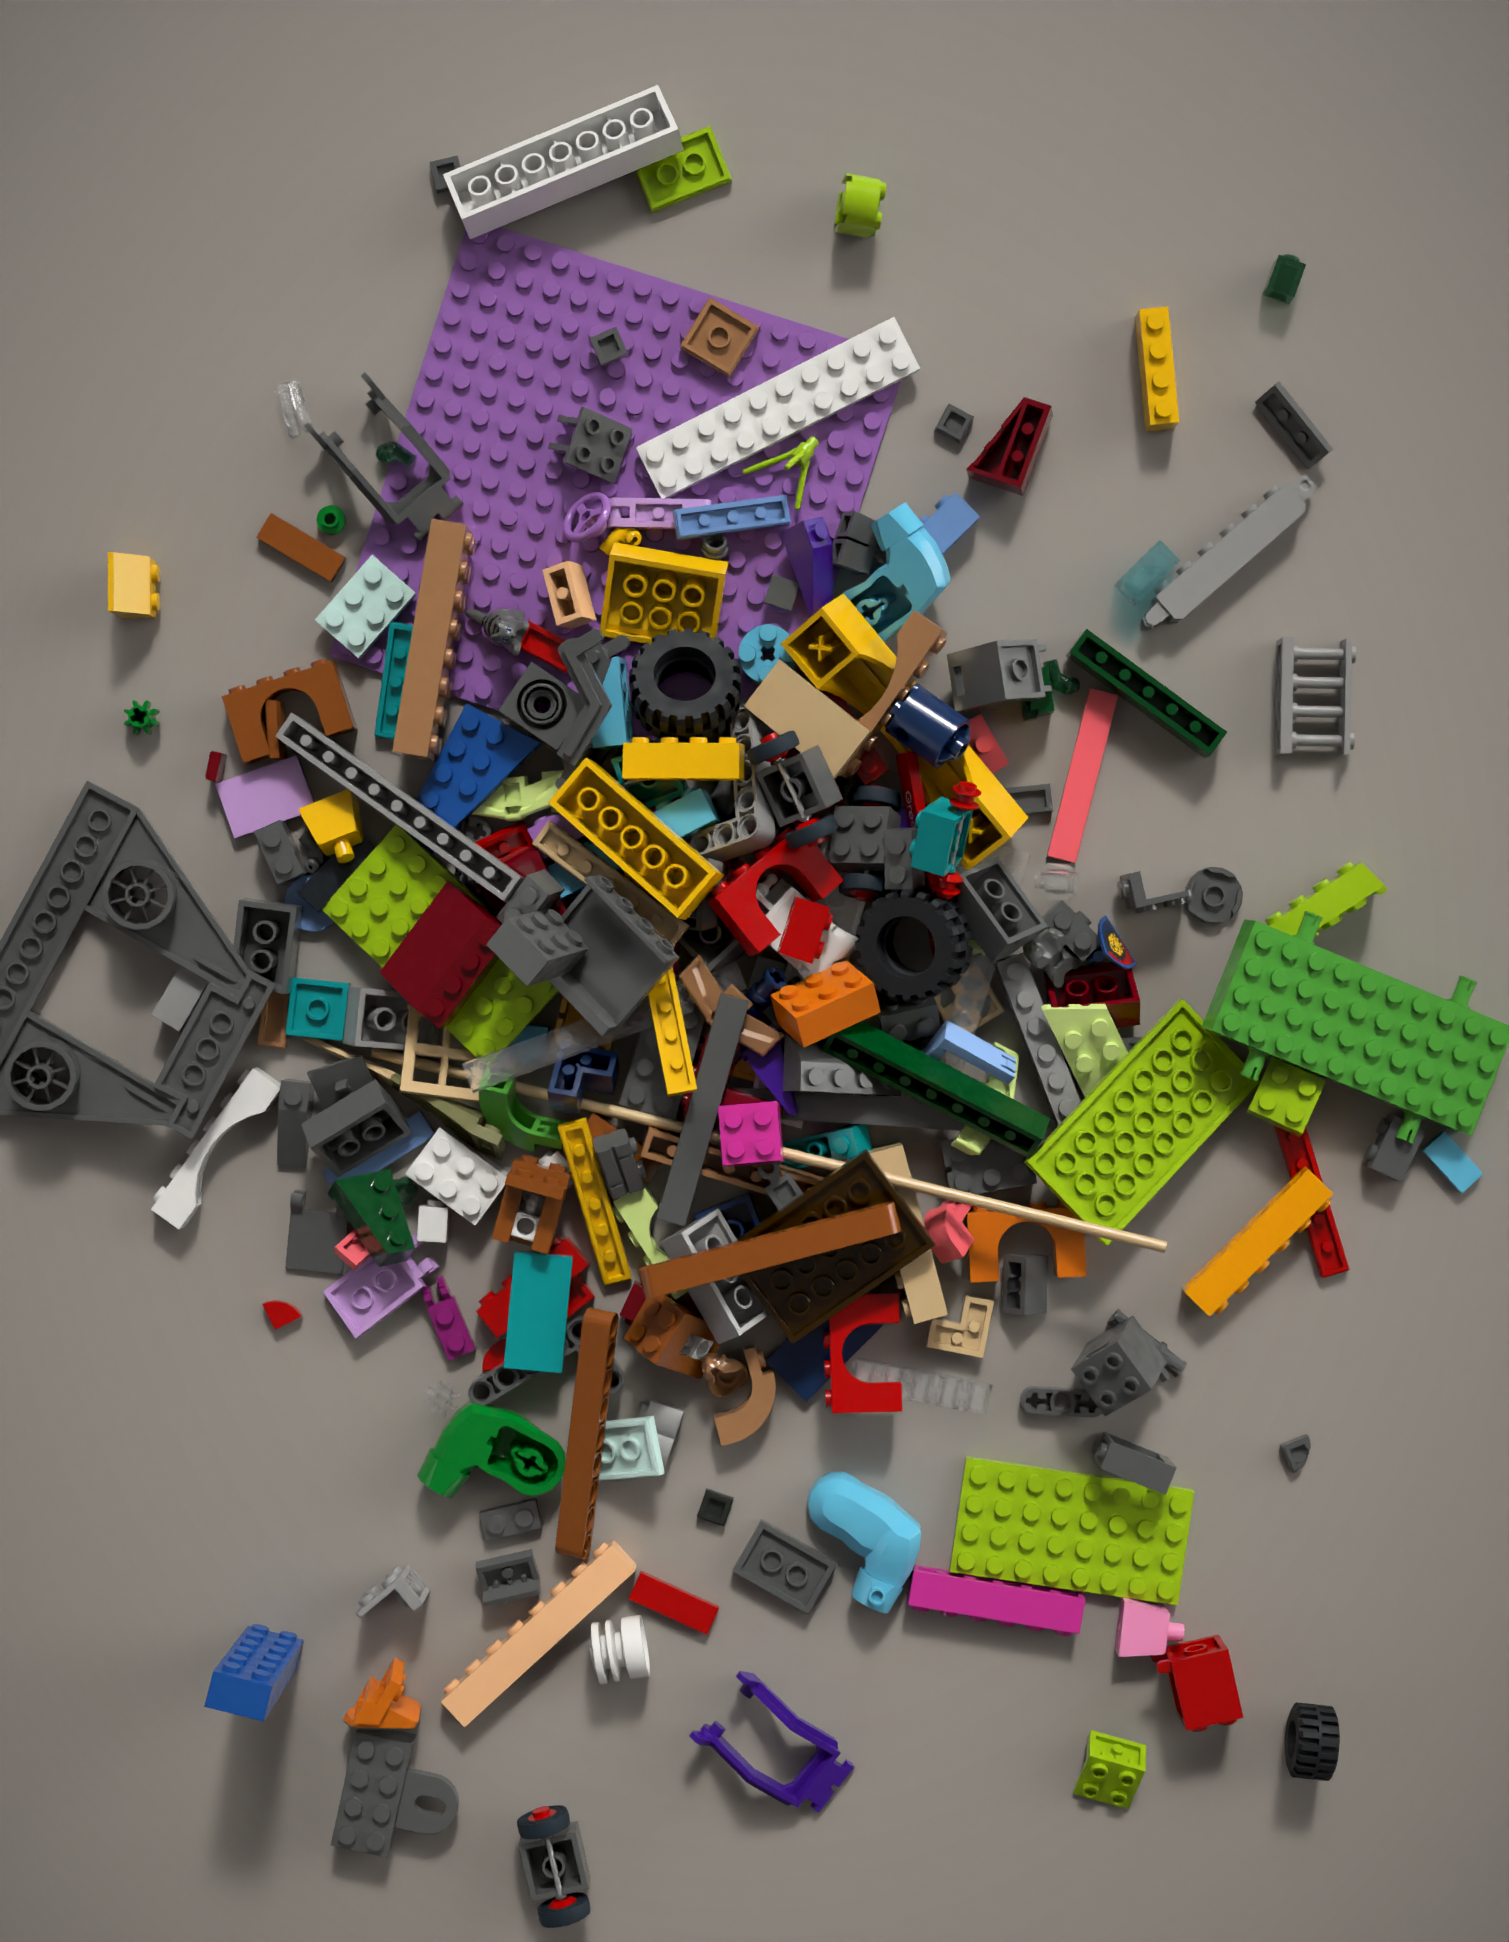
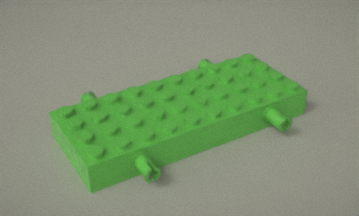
(1357, 1027)

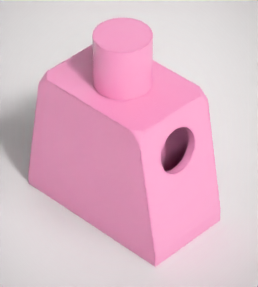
(1144, 1629)

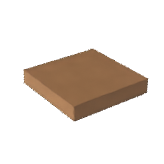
(719, 337)

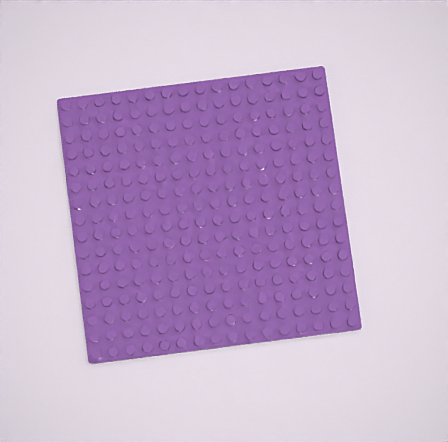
(488, 400)

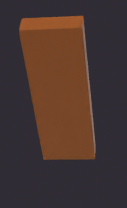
(301, 547)

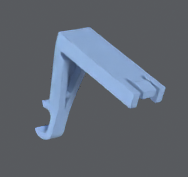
(973, 1050)

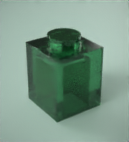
(1284, 278)

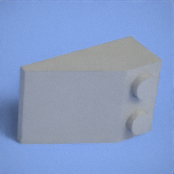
(380, 1020)

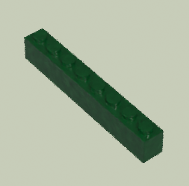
(939, 1086)

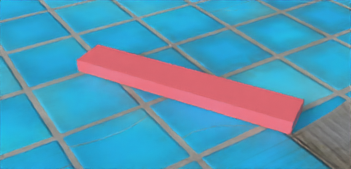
(1082, 775)

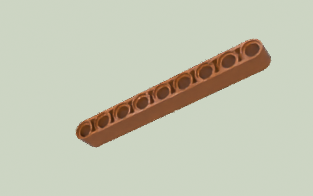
(769, 1250)
(586, 1433)

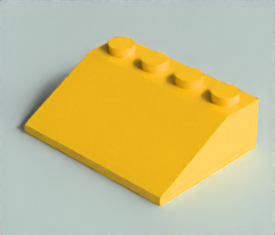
(660, 592)

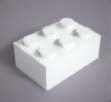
(458, 1175)

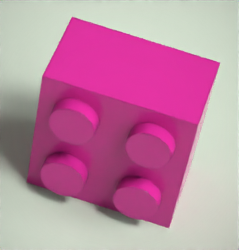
(751, 1134)

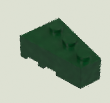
(377, 1215)

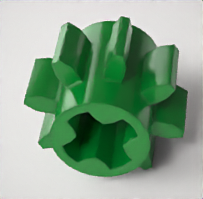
(134, 714)

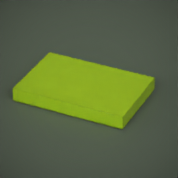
(686, 173)

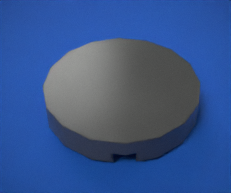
(1214, 895)

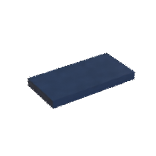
(803, 1361)

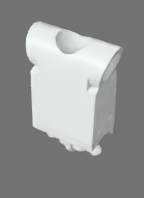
(776, 907)

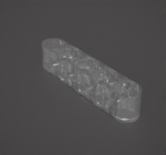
(927, 1385)

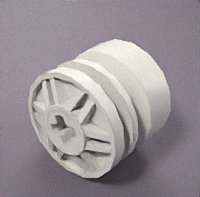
(620, 1649)

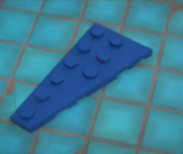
(473, 765)

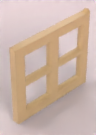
(444, 1052)

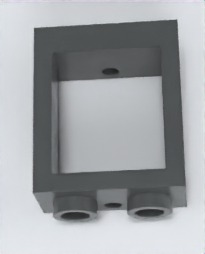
(1133, 1462)

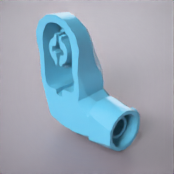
(908, 580)
(873, 1529)

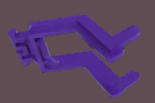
(815, 1777)

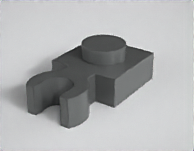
(782, 1188)

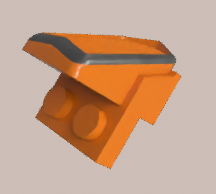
(383, 1704)

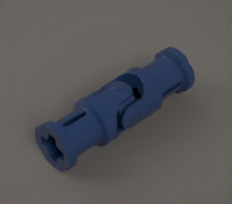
(760, 991)

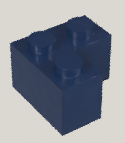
(590, 1071)

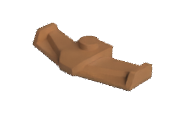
(706, 994)

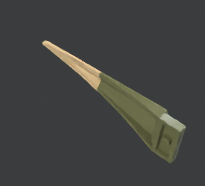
(458, 1116)

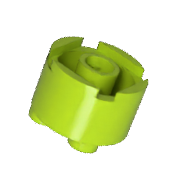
(858, 205)

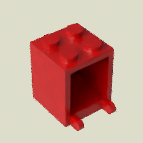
(1201, 1682)

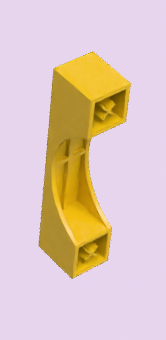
(853, 662)

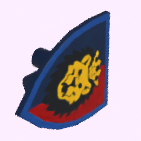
(1111, 947)

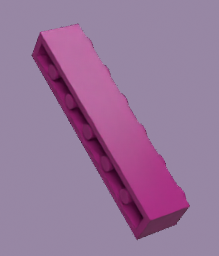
(995, 1599)

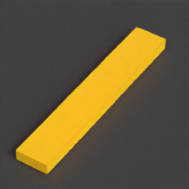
(594, 1201)

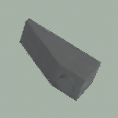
(294, 1108)

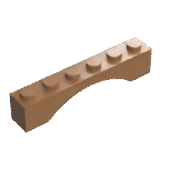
(916, 644)

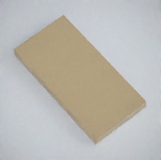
(792, 703)

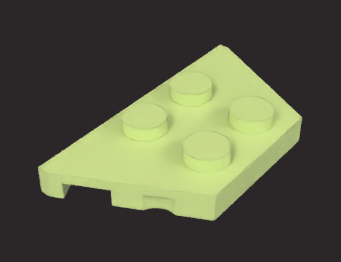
(1087, 1041)

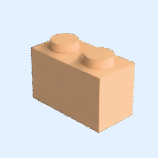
(569, 595)

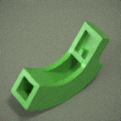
(516, 1122)

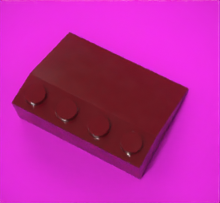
(444, 956)

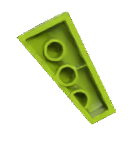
(1330, 899)

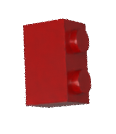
(804, 930)

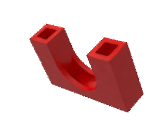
(737, 901)
(846, 1391)

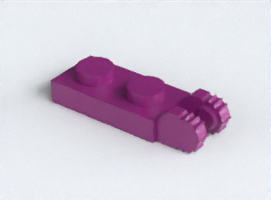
(448, 1321)

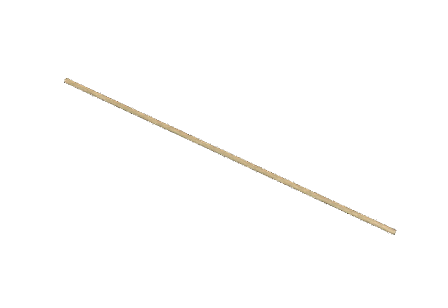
(819, 1161)

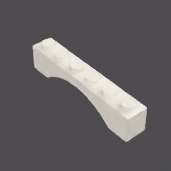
(183, 1194)

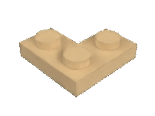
(969, 1335)

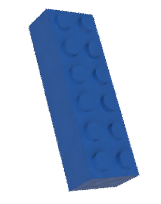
(254, 1672)

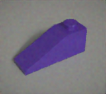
(812, 561)
(771, 1071)

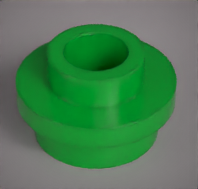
(339, 523)

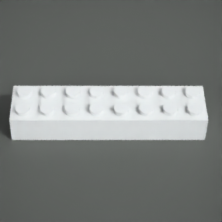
(564, 162)

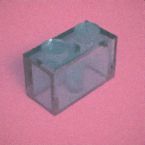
(1147, 572)

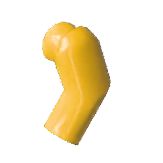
(621, 535)

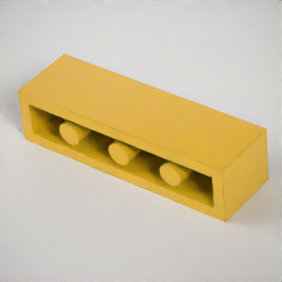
(1156, 369)
(683, 760)

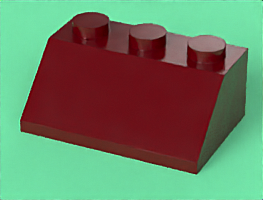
(1099, 985)

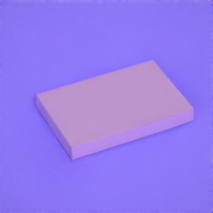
(265, 796)

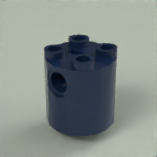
(929, 727)

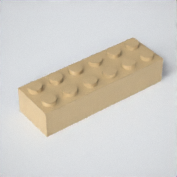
(919, 1278)

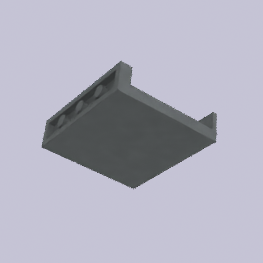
(621, 960)

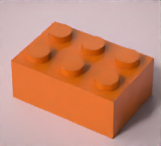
(825, 1003)

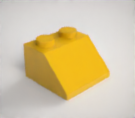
(132, 586)

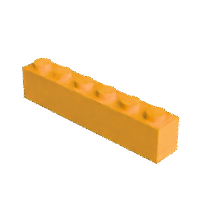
(1257, 1241)

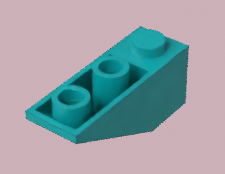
(832, 1144)

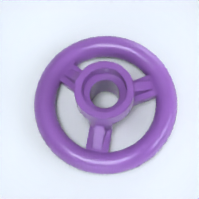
(591, 522)

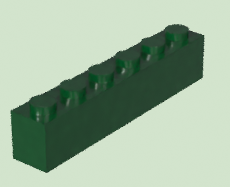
(1146, 693)

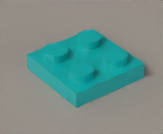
(317, 1008)

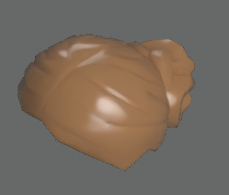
(723, 1374)

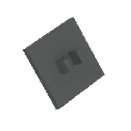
(339, 1079)

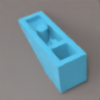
(617, 725)

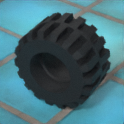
(1312, 1741)

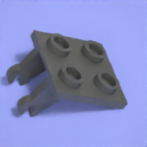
(595, 445)

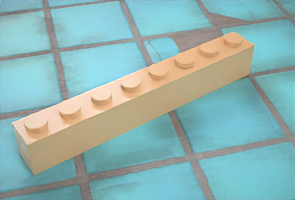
(537, 1633)

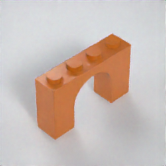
(989, 1226)

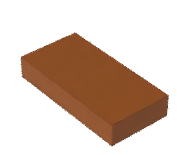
(275, 719)

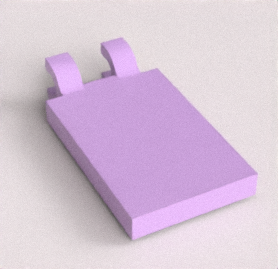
(375, 1292)

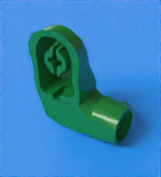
(498, 1444)

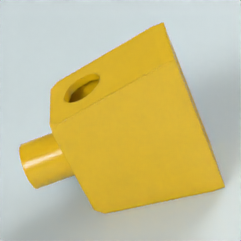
(335, 824)

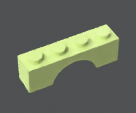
(637, 1212)

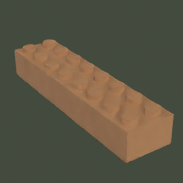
(433, 640)

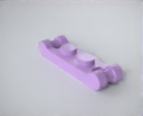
(648, 512)

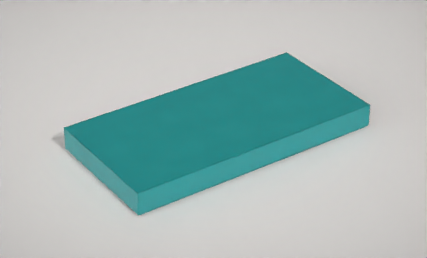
(538, 1311)

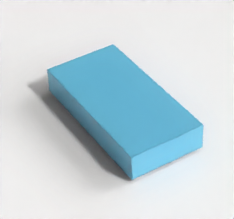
(1452, 1161)

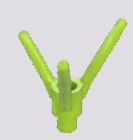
(798, 456)

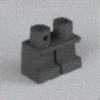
(856, 544)

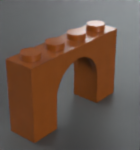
(248, 709)

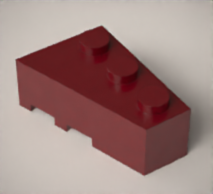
(1014, 449)

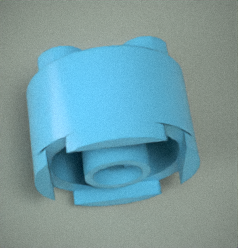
(761, 638)

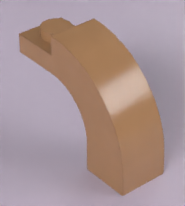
(748, 1417)

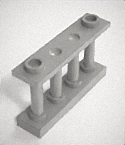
(1288, 711)

